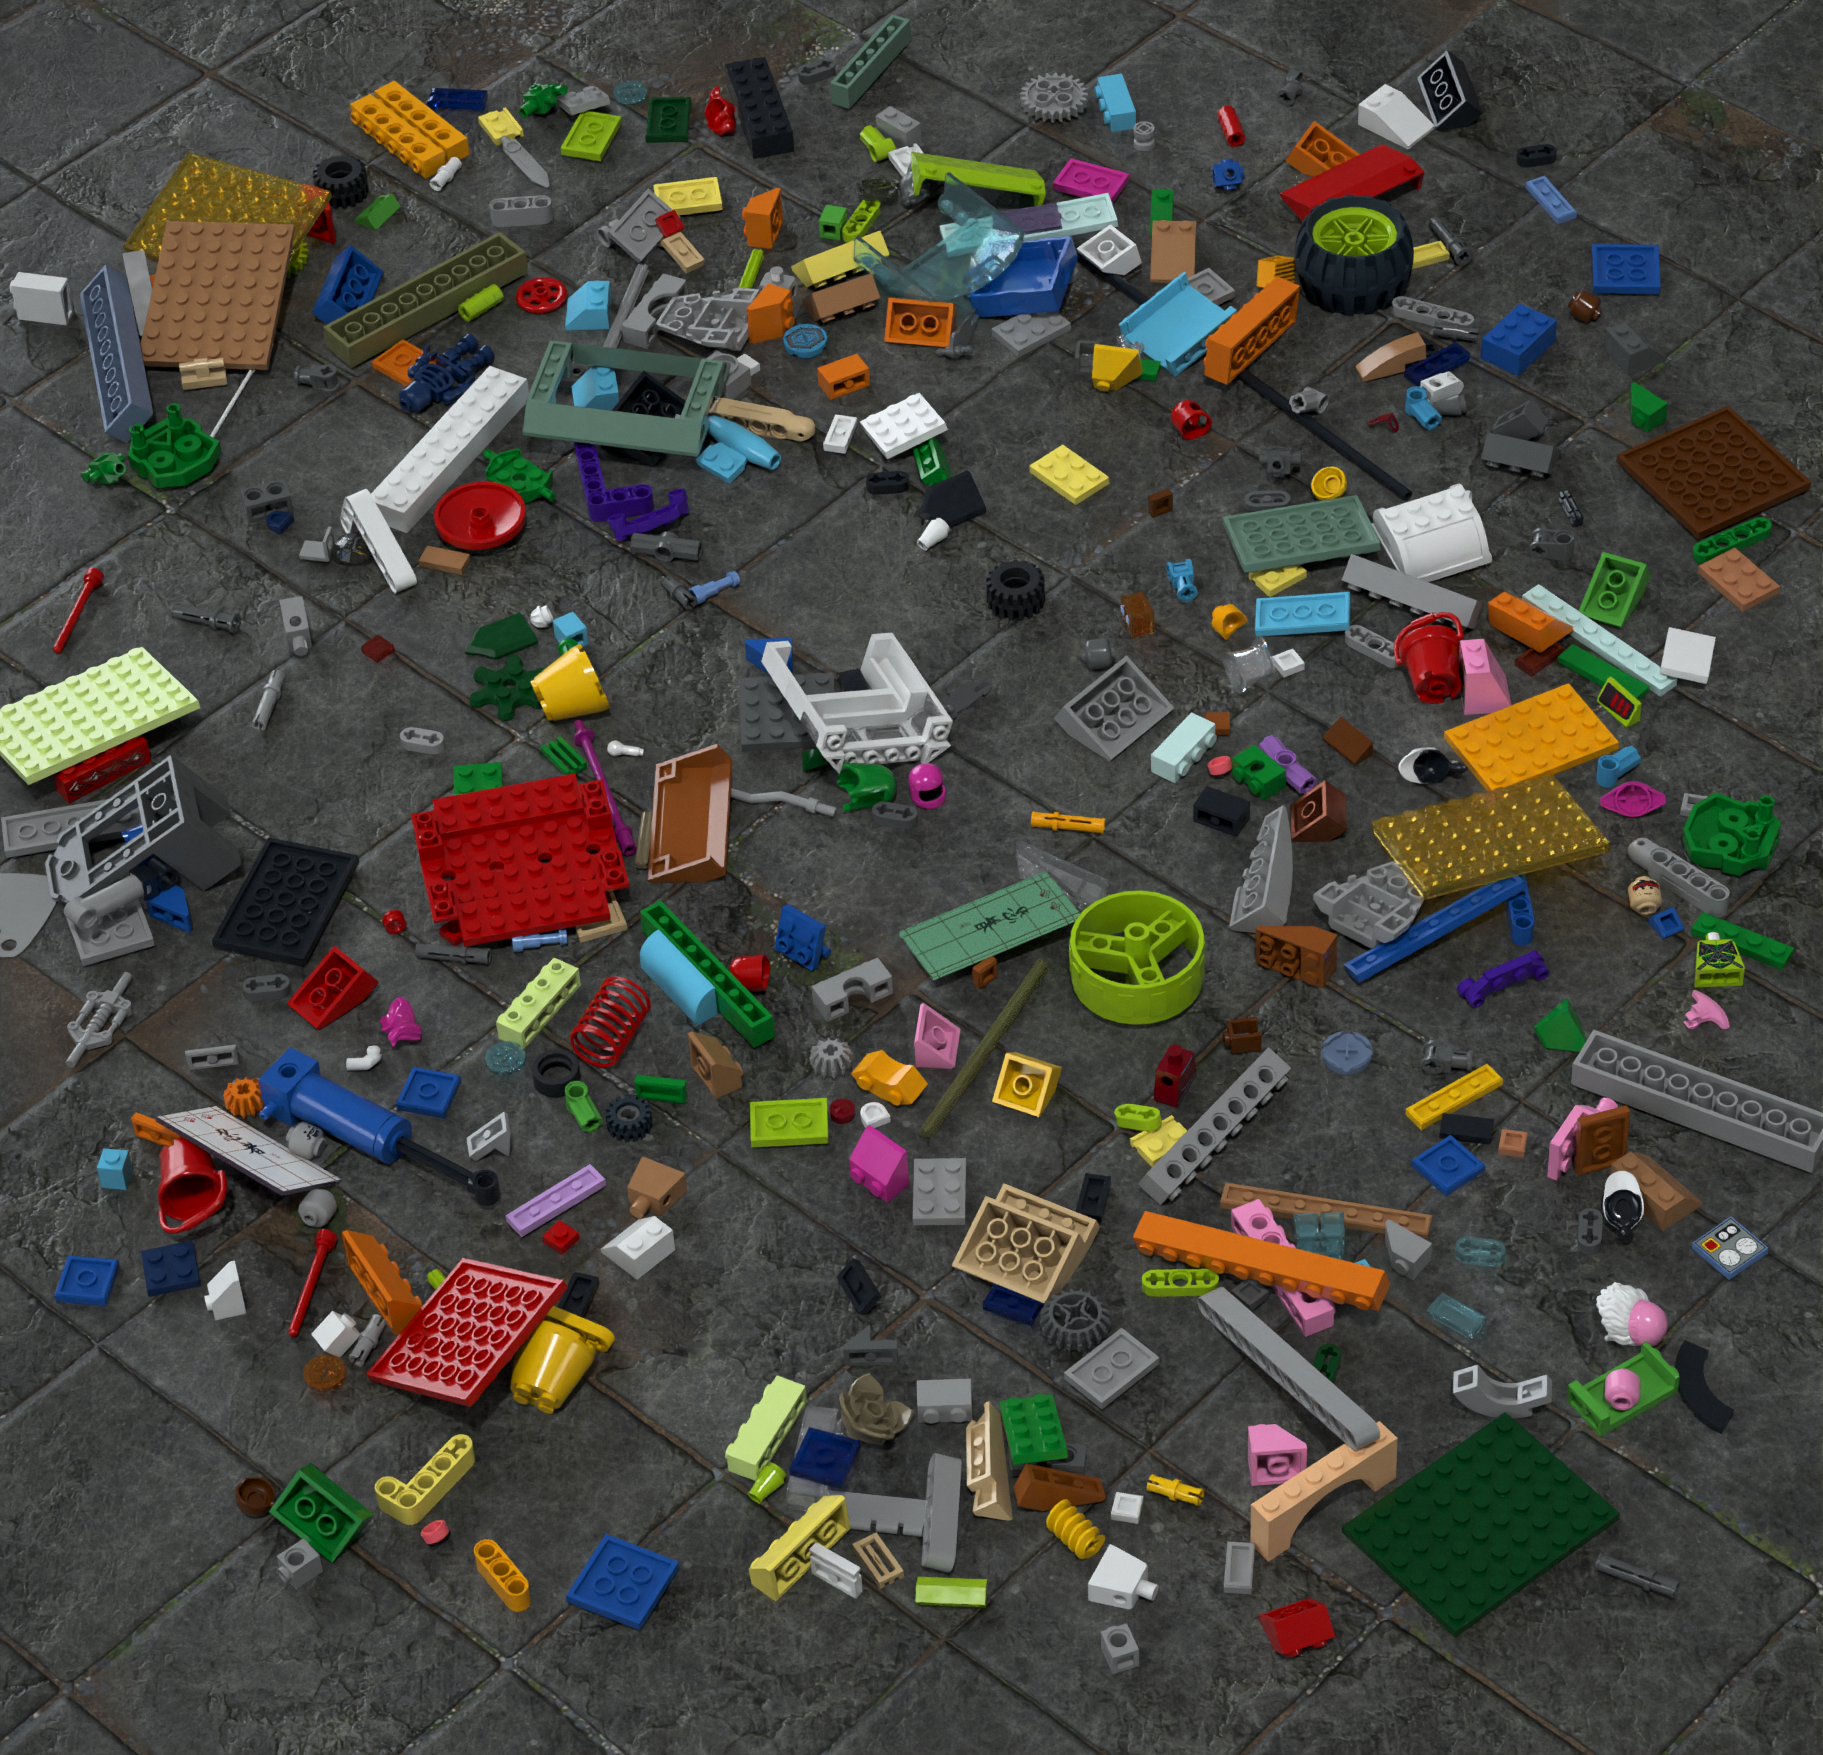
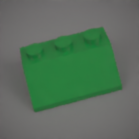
(320, 1512)

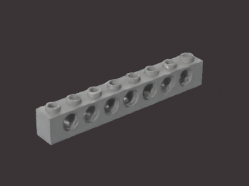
(1157, 1180)

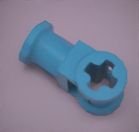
(1182, 578)

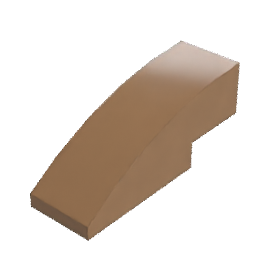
(1392, 357)

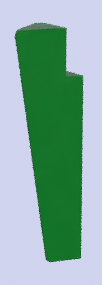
(932, 461)

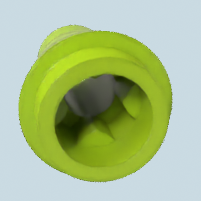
(767, 1481)

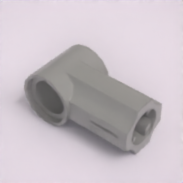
(1309, 401)

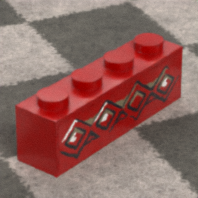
(102, 769)

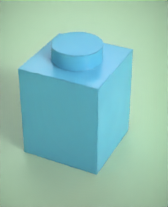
(570, 627)
(114, 1169)

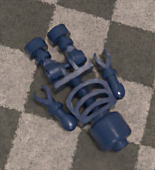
(437, 380)

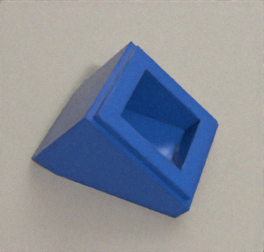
(1666, 923)

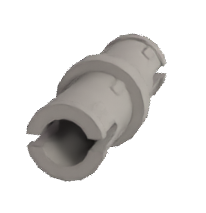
(367, 1340)

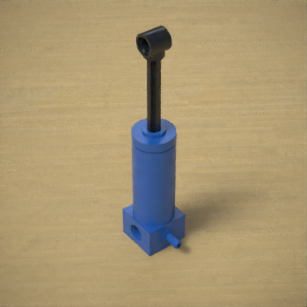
(297, 1091)

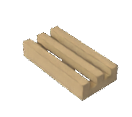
(887, 1576)

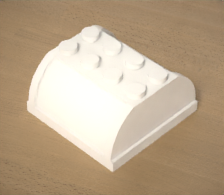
(1433, 535)

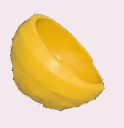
(1329, 483)

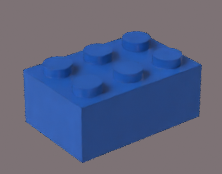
(1519, 339)

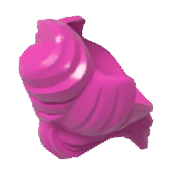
(400, 1022)

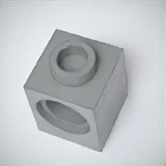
(299, 1564)
(1122, 1657)

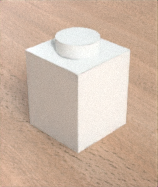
(336, 1333)

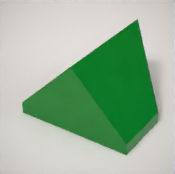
(1561, 1029)

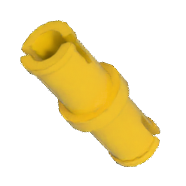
(1175, 1490)

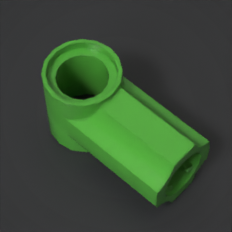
(582, 1107)

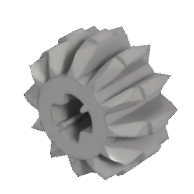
(831, 1058)

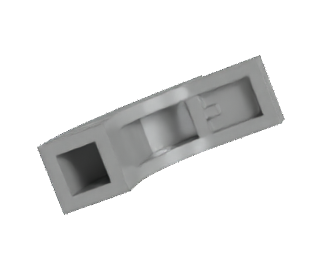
(1494, 1398)

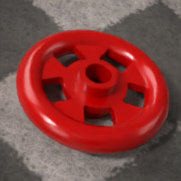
(541, 295)

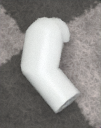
(367, 1062)

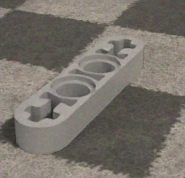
(1403, 307)

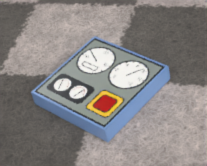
(1730, 1248)

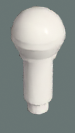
(616, 749)

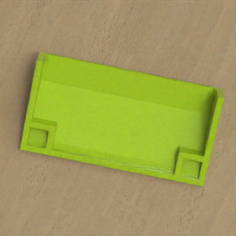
(977, 174)

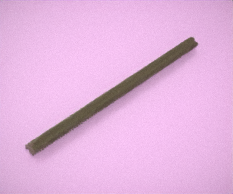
(984, 1049)

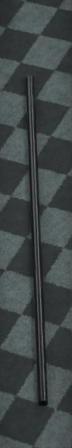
(1277, 399)

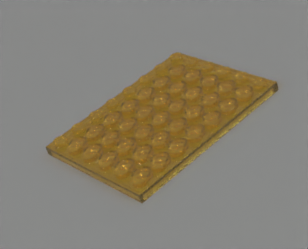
(226, 193)
(1489, 836)

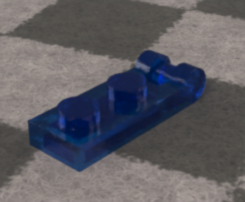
(457, 99)

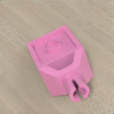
(1563, 1144)

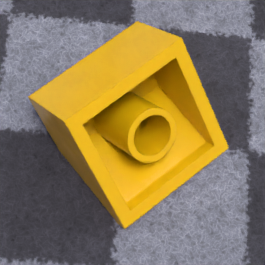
(1026, 1083)

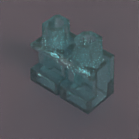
(1325, 1239)

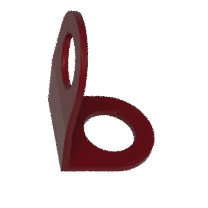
(1386, 417)

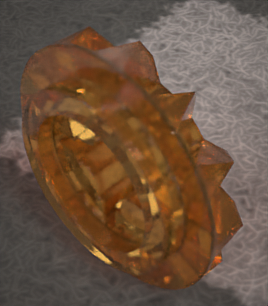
(317, 1366)

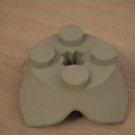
(869, 1415)

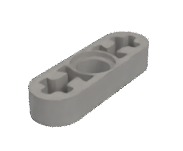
(1360, 640)

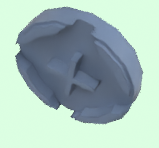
(1347, 1053)

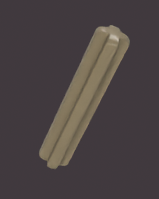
(643, 844)

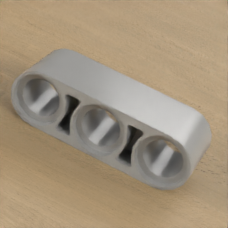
(521, 211)

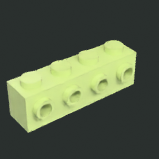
(538, 1002)
(766, 1427)

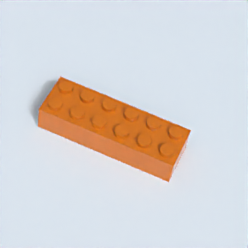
(1251, 330)

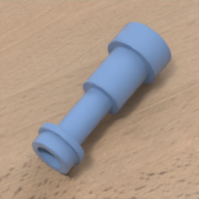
(712, 588)
(536, 940)

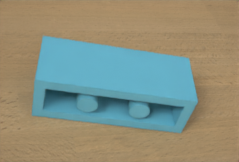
(1115, 102)

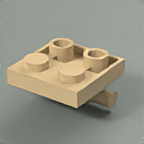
(203, 373)

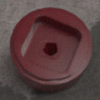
(842, 1111)

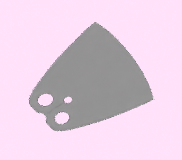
(23, 908)

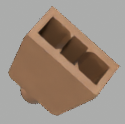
(654, 1188)

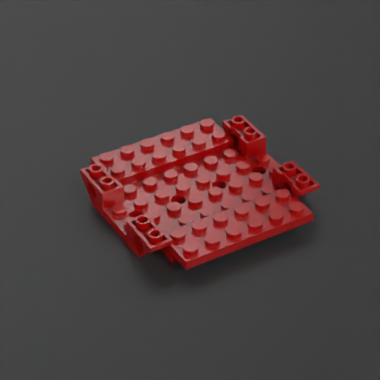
(515, 831)

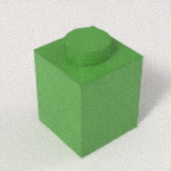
(832, 222)

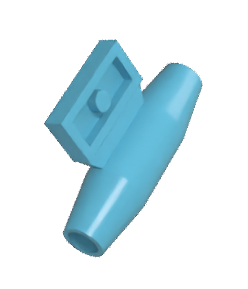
(734, 449)

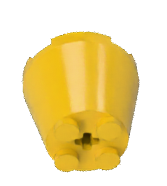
(570, 687)
(549, 1366)

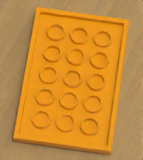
(1531, 739)

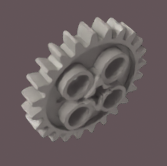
(1054, 97)

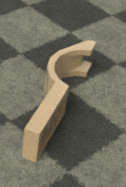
(682, 252)

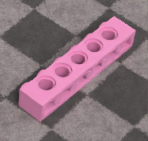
(1308, 1312)

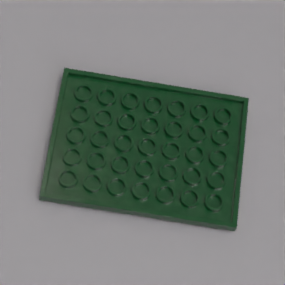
(1480, 1524)

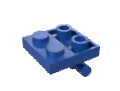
(801, 938)

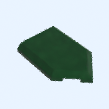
(502, 637)

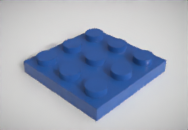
(1625, 269)
(622, 1582)

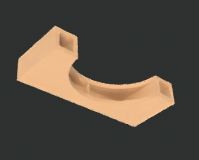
(1282, 1509)

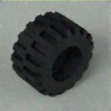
(344, 179)
(1015, 590)

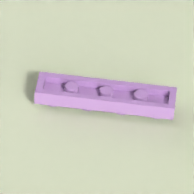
(555, 1200)

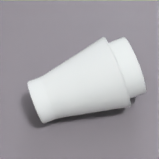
(934, 533)

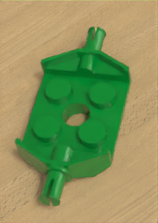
(511, 468)

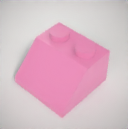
(1274, 1455)

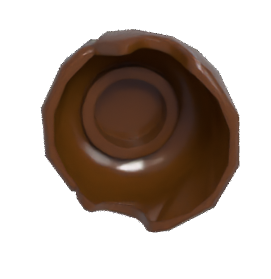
(254, 1496)

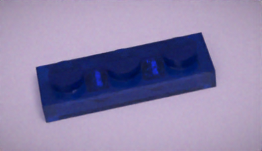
(1437, 363)

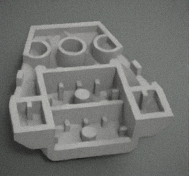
(710, 320)
(1372, 906)

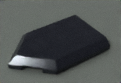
(952, 500)

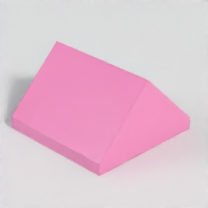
(935, 1040)

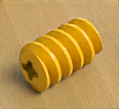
(1074, 1530)

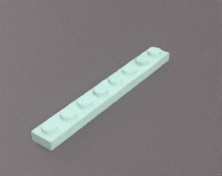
(1602, 641)

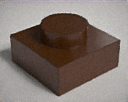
(1160, 503)

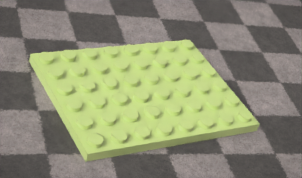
(90, 714)

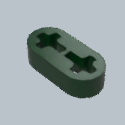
(1331, 1368)

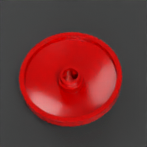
(479, 515)

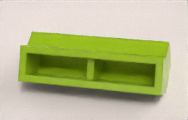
(951, 1592)

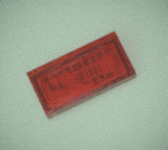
(1533, 661)

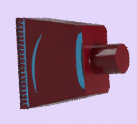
(1176, 1067)

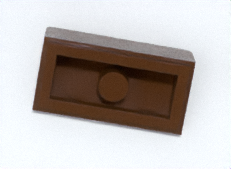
(1349, 741)

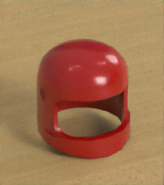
(1187, 414)
(752, 971)

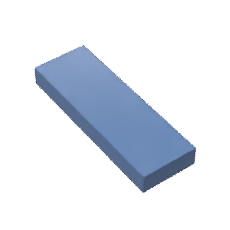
(1551, 200)

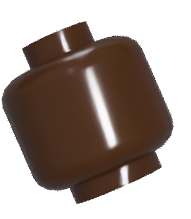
(1585, 306)

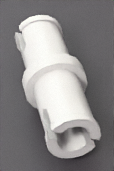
(445, 174)

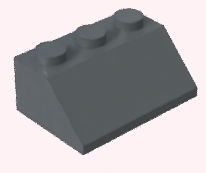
(1519, 454)

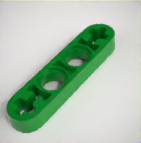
(1755, 530)

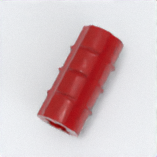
(1231, 126)

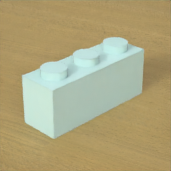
(1183, 747)

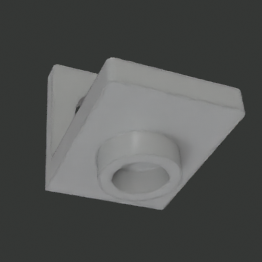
(319, 550)

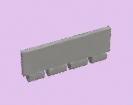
(885, 1512)

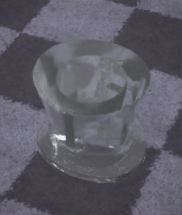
(1249, 665)

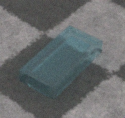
(1456, 1315)

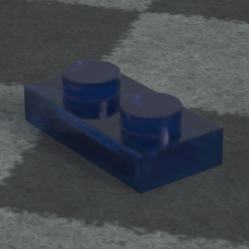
(1011, 1305)

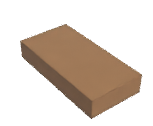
(444, 560)

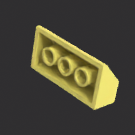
(835, 262)
(790, 1555)

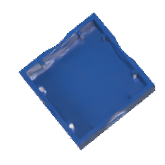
(1031, 282)

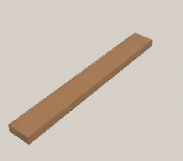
(1356, 1215)

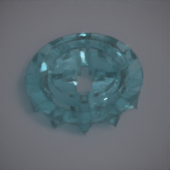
(622, 94)
(499, 1051)

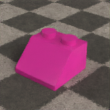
(879, 1164)

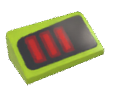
(1620, 703)

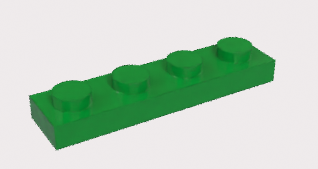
(1747, 942)

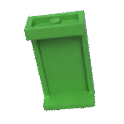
(1657, 1384)

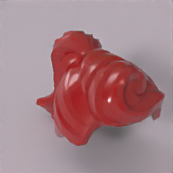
(720, 114)

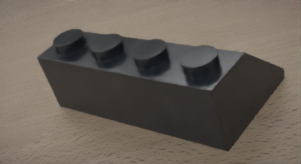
(1449, 93)

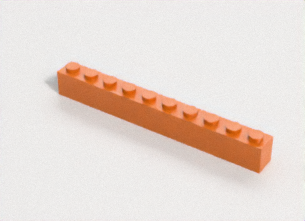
(1261, 1261)

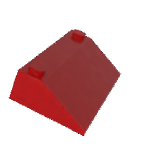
(1365, 174)

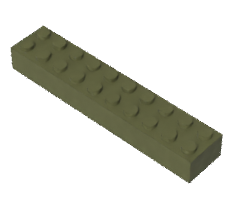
(424, 299)

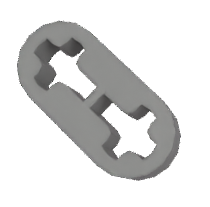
(422, 740)

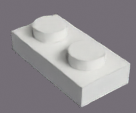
(840, 434)

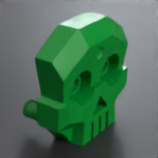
(172, 450)
(1734, 840)

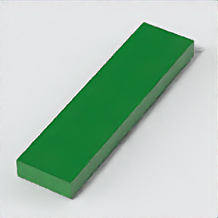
(1599, 670)

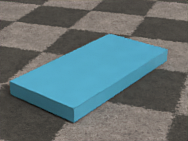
(1302, 614)

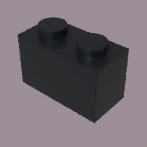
(1221, 811)

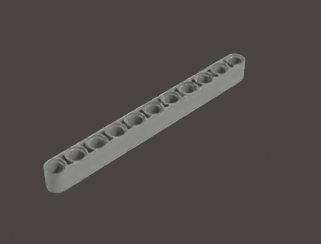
(1289, 1368)

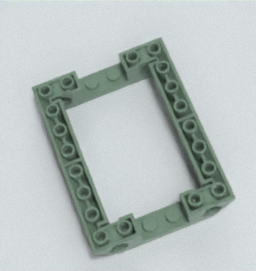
(623, 429)

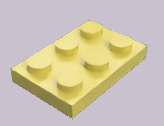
(691, 195)
(1069, 474)

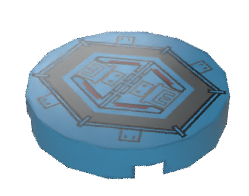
(805, 340)

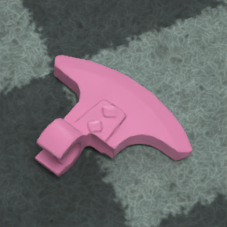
(1704, 1011)

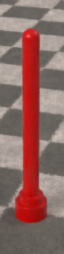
(92, 579)
(324, 1242)

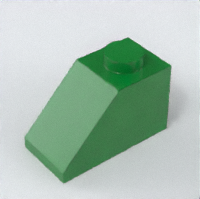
(1161, 206)
(1646, 408)

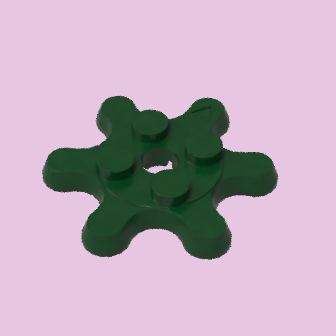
(498, 694)

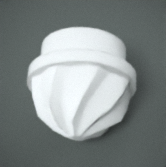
(541, 617)

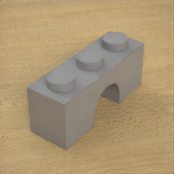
(866, 979)

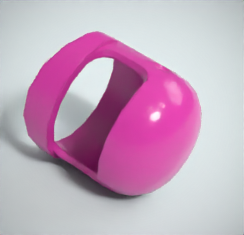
(925, 778)

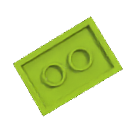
(591, 135)
(789, 1122)

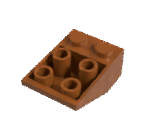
(1298, 952)

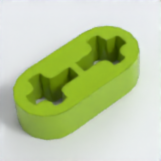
(1138, 1117)

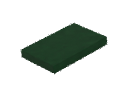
(668, 119)

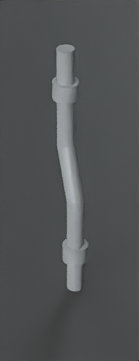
(812, 805)

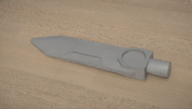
(525, 162)

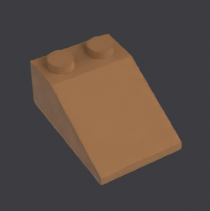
(1172, 250)

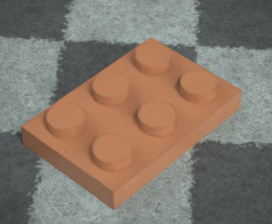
(1738, 579)

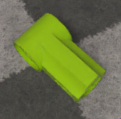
(876, 143)

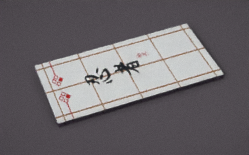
(248, 1150)

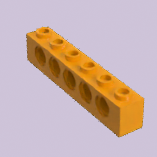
(424, 120)
(397, 135)

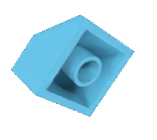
(589, 307)
(596, 389)

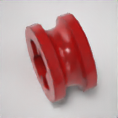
(390, 917)

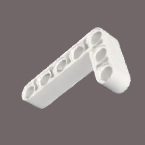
(363, 515)

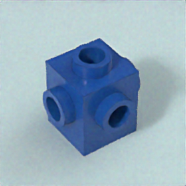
(1220, 177)

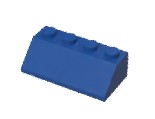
(347, 286)

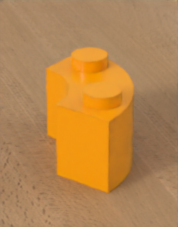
(889, 1078)

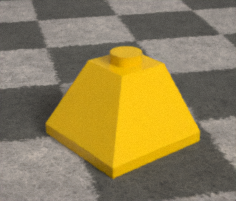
(1114, 367)

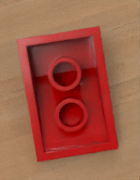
(332, 989)

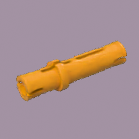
(1067, 822)

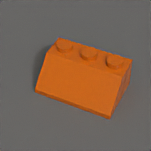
(920, 322)
(1526, 622)

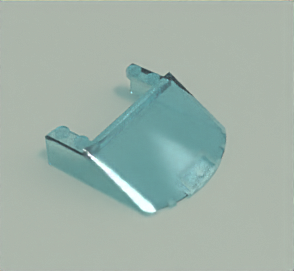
(958, 263)

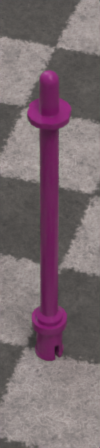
(623, 833)

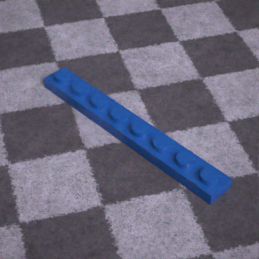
(1433, 927)

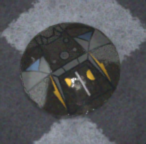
(351, 550)

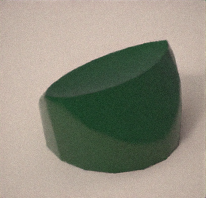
(813, 759)

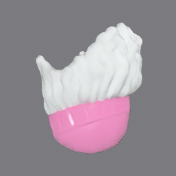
(1631, 1316)

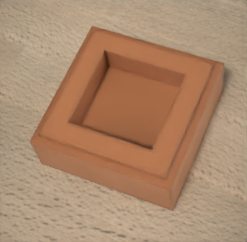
(1513, 1143)

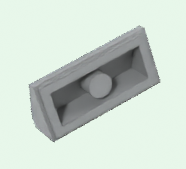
(212, 1057)

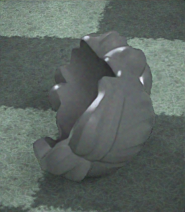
(907, 190)

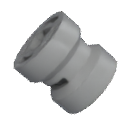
(1144, 135)
(602, 234)

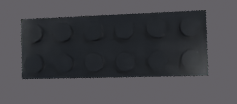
(759, 108)

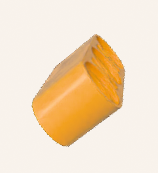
(494, 1563)

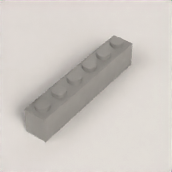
(1410, 591)

